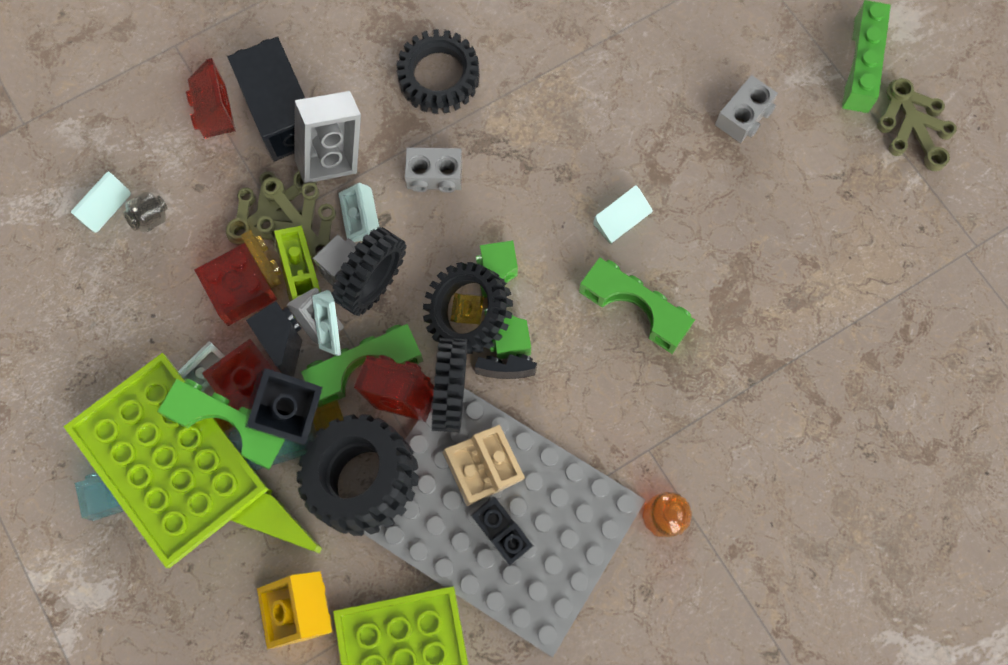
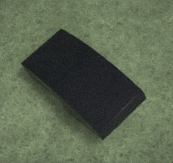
(515, 368)
(501, 530)

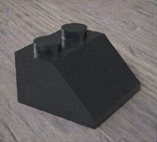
(278, 335)
(282, 406)

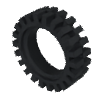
(438, 44)
(369, 271)
(496, 311)
(449, 385)

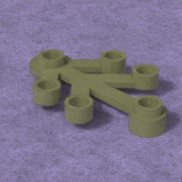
(917, 121)
(264, 208)
(298, 220)

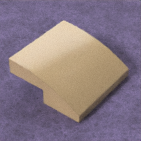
(483, 465)

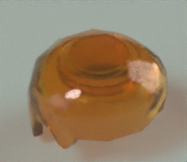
(667, 514)

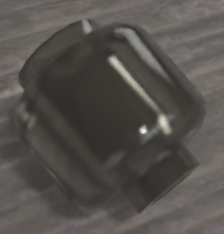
(145, 212)

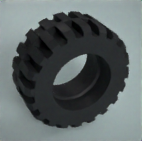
(330, 454)

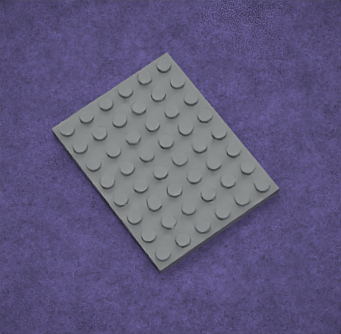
(561, 507)

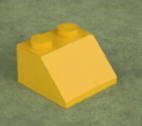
(294, 609)

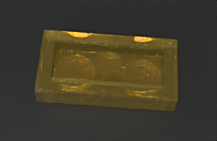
(257, 248)

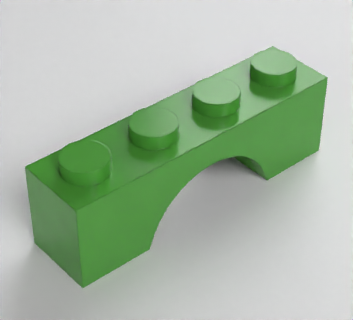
(866, 70)
(502, 259)
(608, 284)
(334, 373)
(188, 405)

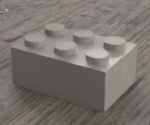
(327, 136)

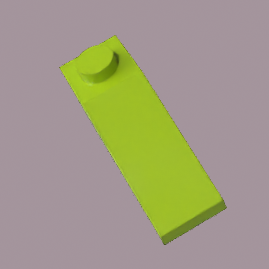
(295, 262)
(273, 518)

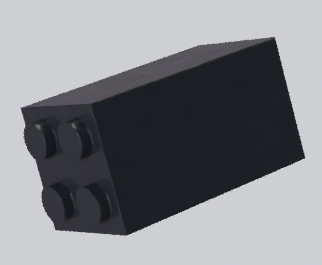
(270, 93)

